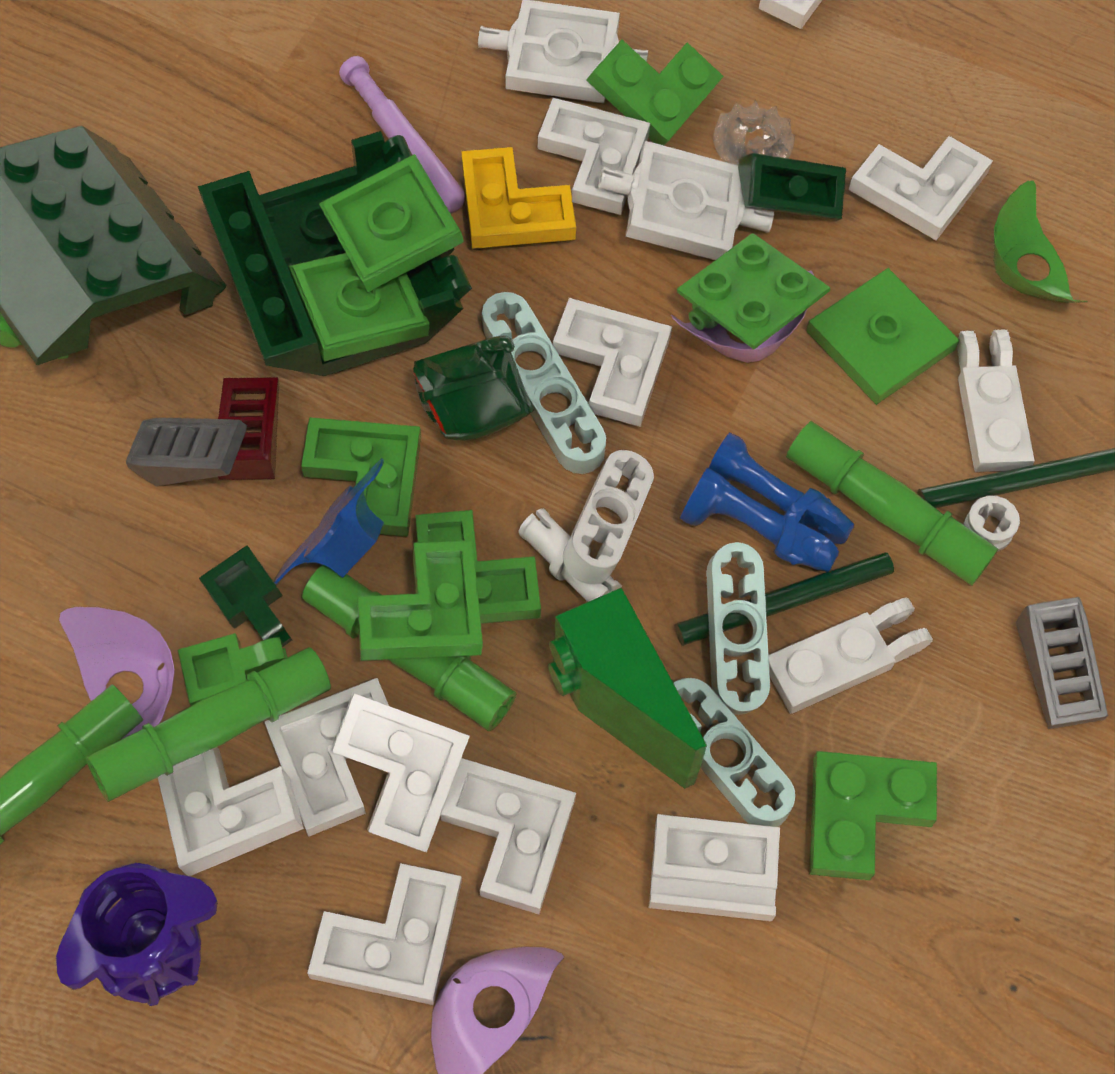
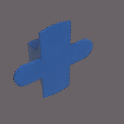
(343, 533)

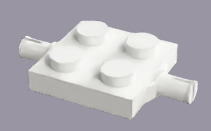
(555, 48)
(684, 201)

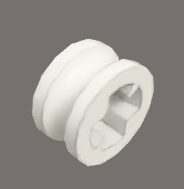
(1000, 509)

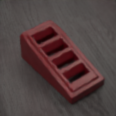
(261, 462)

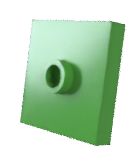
(391, 222)
(349, 317)
(882, 335)

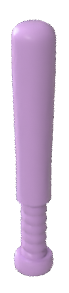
(393, 122)

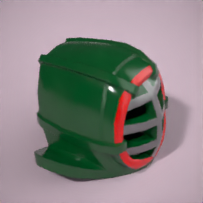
(472, 389)

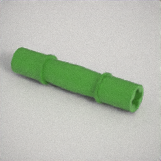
(891, 503)
(452, 678)
(208, 724)
(61, 757)

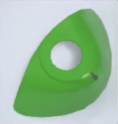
(1019, 234)

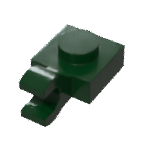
(244, 593)

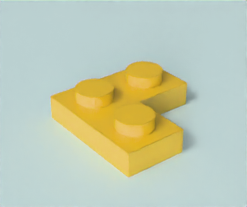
(508, 215)

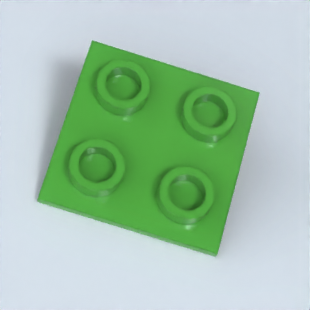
(751, 291)

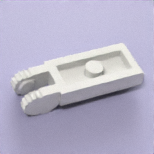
(993, 405)
(843, 656)

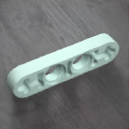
(550, 378)

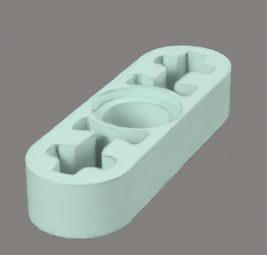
(719, 586)
(767, 776)

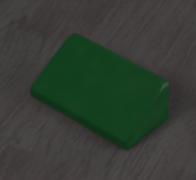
(792, 186)

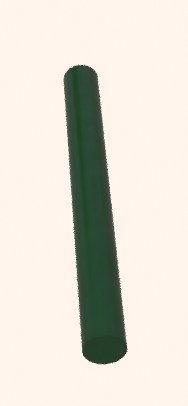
(1019, 478)
(795, 595)

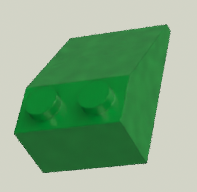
(623, 685)

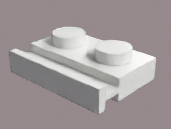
(714, 867)

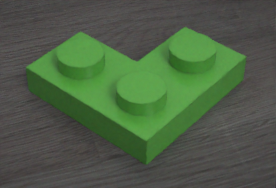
(655, 97)
(352, 448)
(504, 586)
(435, 620)
(855, 794)

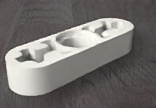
(593, 527)

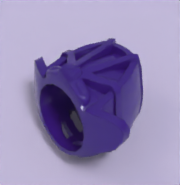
(145, 941)

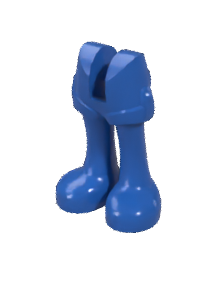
(800, 536)

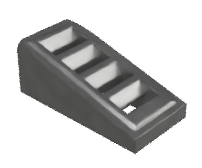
(178, 449)
(1076, 635)

